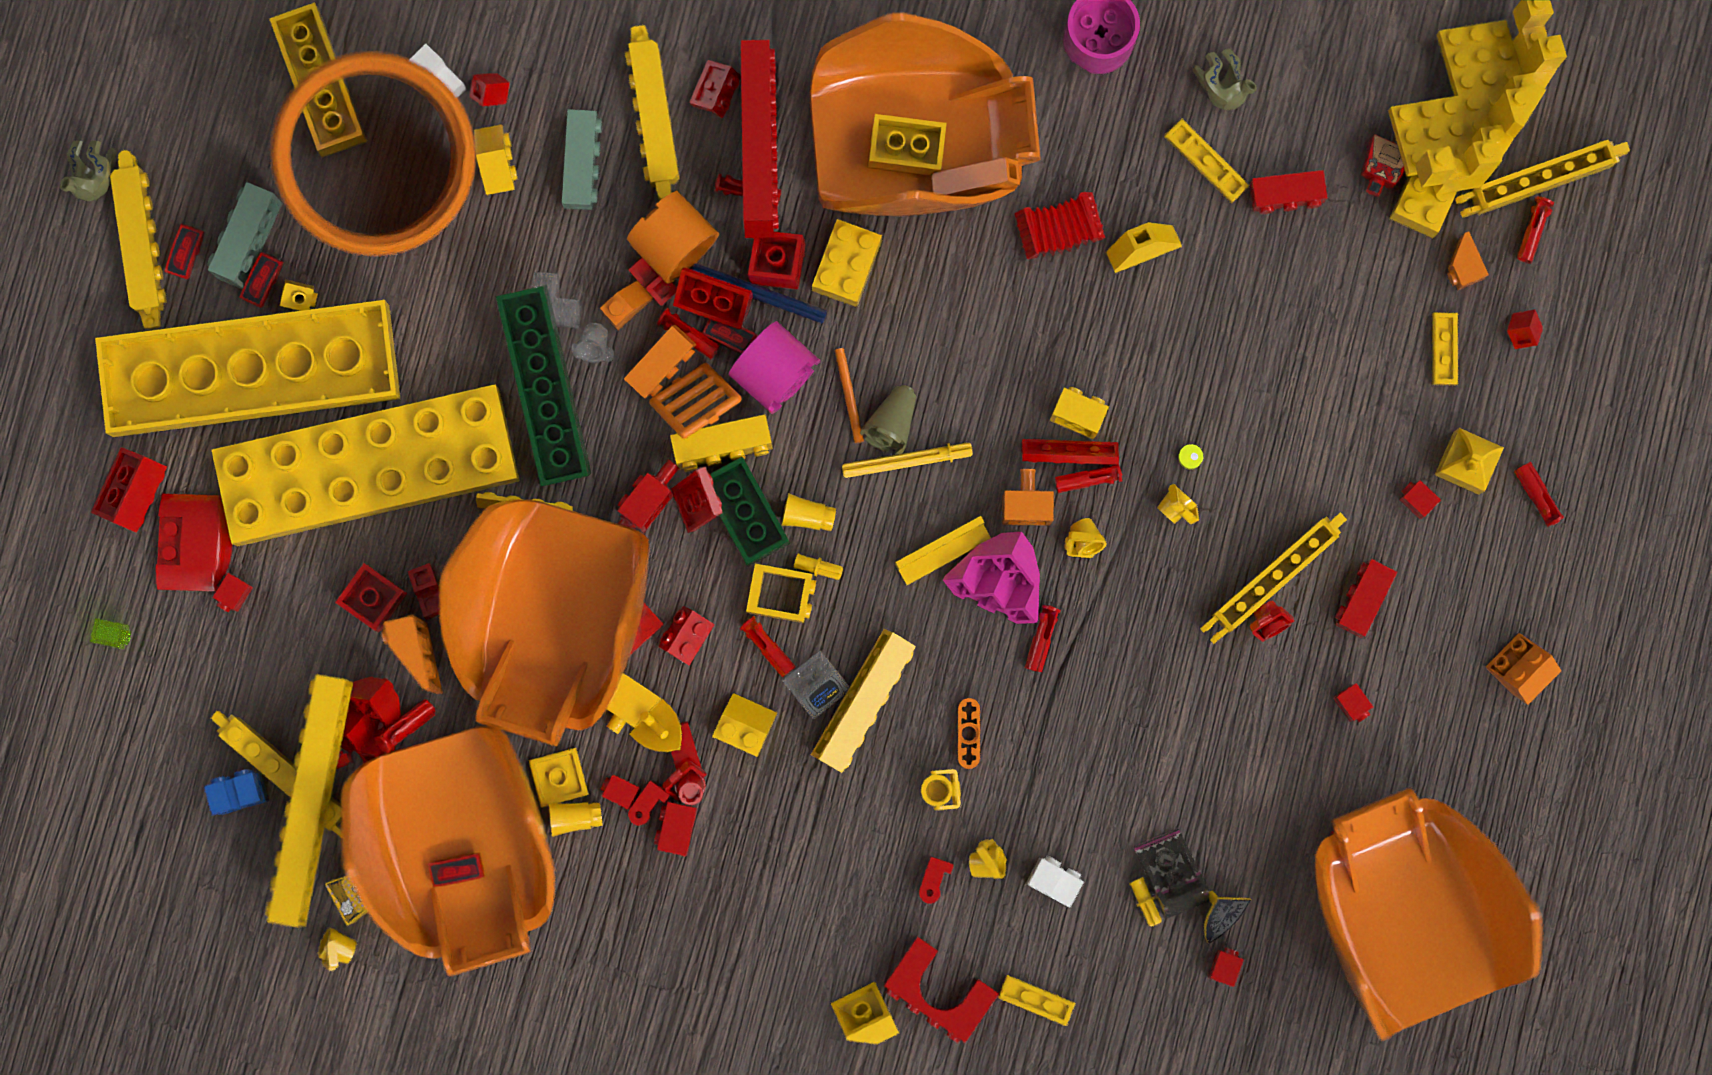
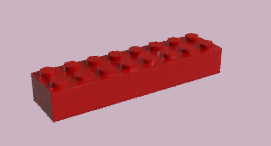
(759, 139)

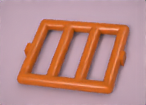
(680, 383)

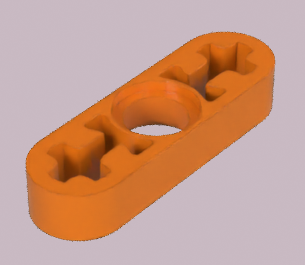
(974, 715)

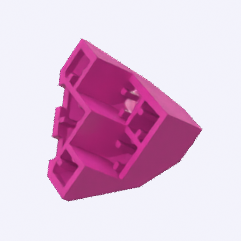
(1000, 577)

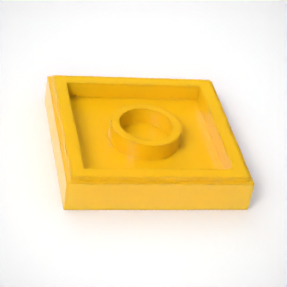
(558, 777)

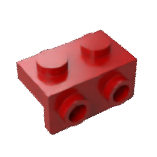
(685, 635)

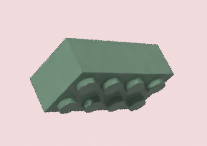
(244, 235)

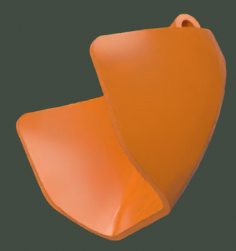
(915, 72)
(542, 615)
(442, 804)
(1422, 910)

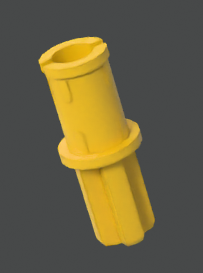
(818, 567)
(1145, 901)

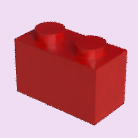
(676, 828)

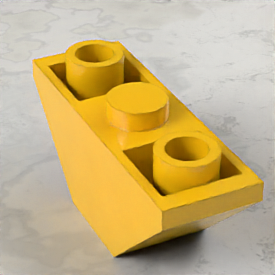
(1142, 245)

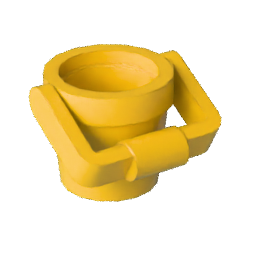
(1178, 505)
(1086, 539)
(938, 789)
(989, 862)
(335, 948)

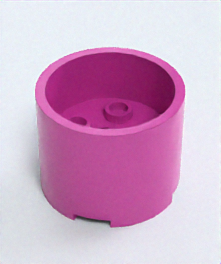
(1115, 19)
(774, 367)

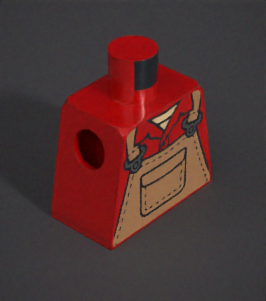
(1382, 165)

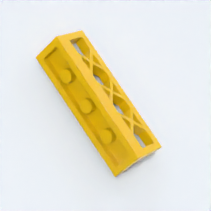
(942, 551)

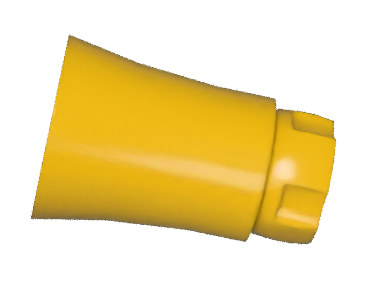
(807, 514)
(574, 817)

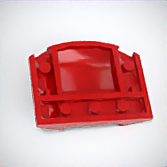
(192, 543)

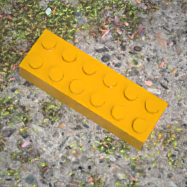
(305, 48)

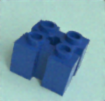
(234, 794)

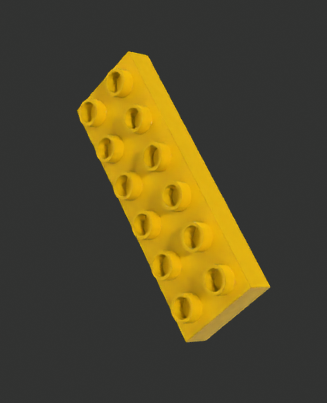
(247, 368)
(365, 465)

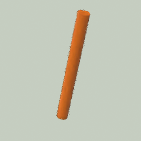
(849, 395)

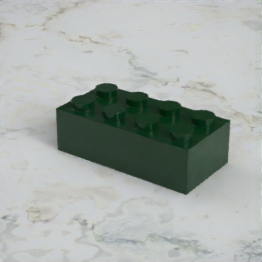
(747, 513)

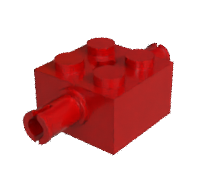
(647, 498)

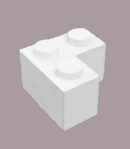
(431, 61)
(1054, 881)

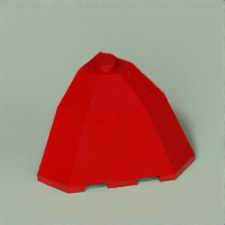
(370, 712)

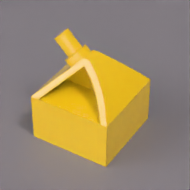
(1469, 461)

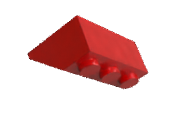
(712, 298)
(129, 489)

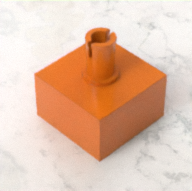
(1027, 505)

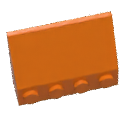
(413, 646)

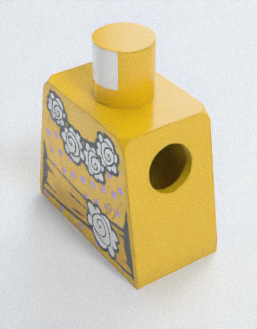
(346, 899)

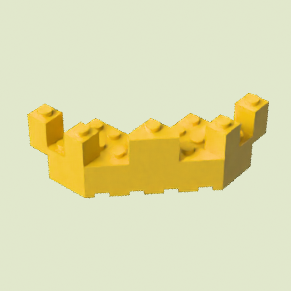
(1495, 89)

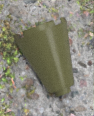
(891, 421)

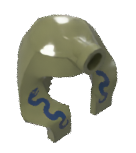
(1232, 90)
(85, 182)

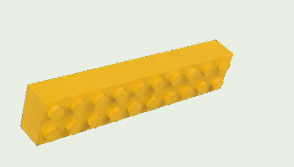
(309, 802)

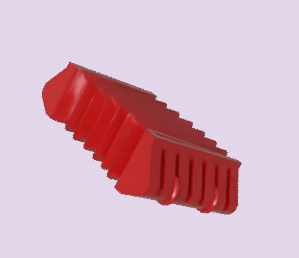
(1059, 227)

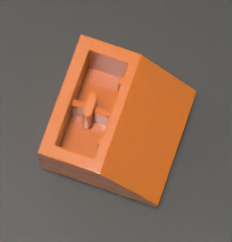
(1523, 668)

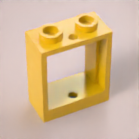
(755, 590)

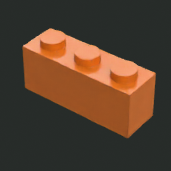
(661, 362)

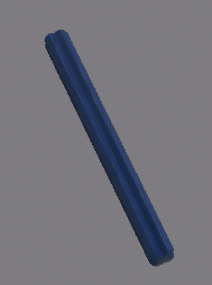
(768, 296)

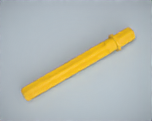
(907, 460)

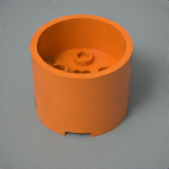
(672, 236)

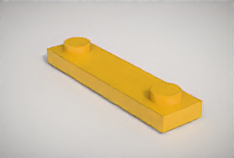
(1206, 161)

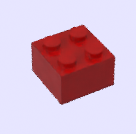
(777, 260)
(371, 597)

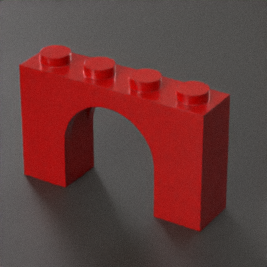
(959, 1020)

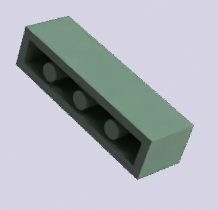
(580, 159)

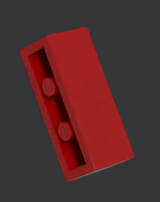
(1288, 191)
(1365, 597)

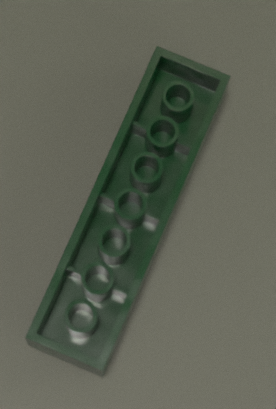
(543, 385)

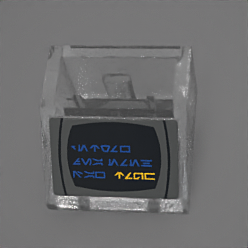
(816, 685)

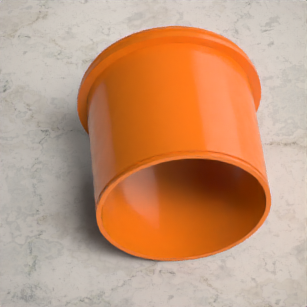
(455, 122)

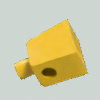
(629, 703)

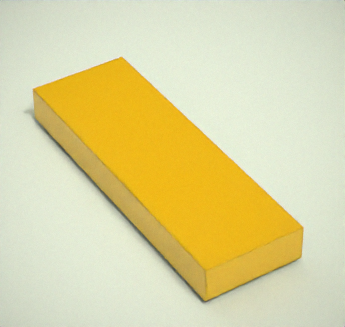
(1444, 348)
(1036, 1000)

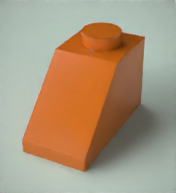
(1466, 264)
(625, 304)

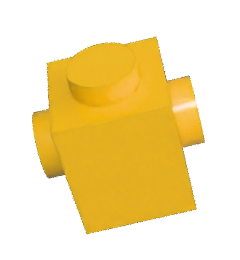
(292, 289)

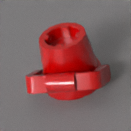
(1271, 621)
(688, 783)

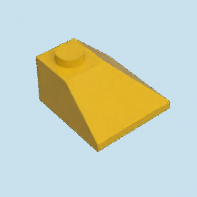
(865, 1016)

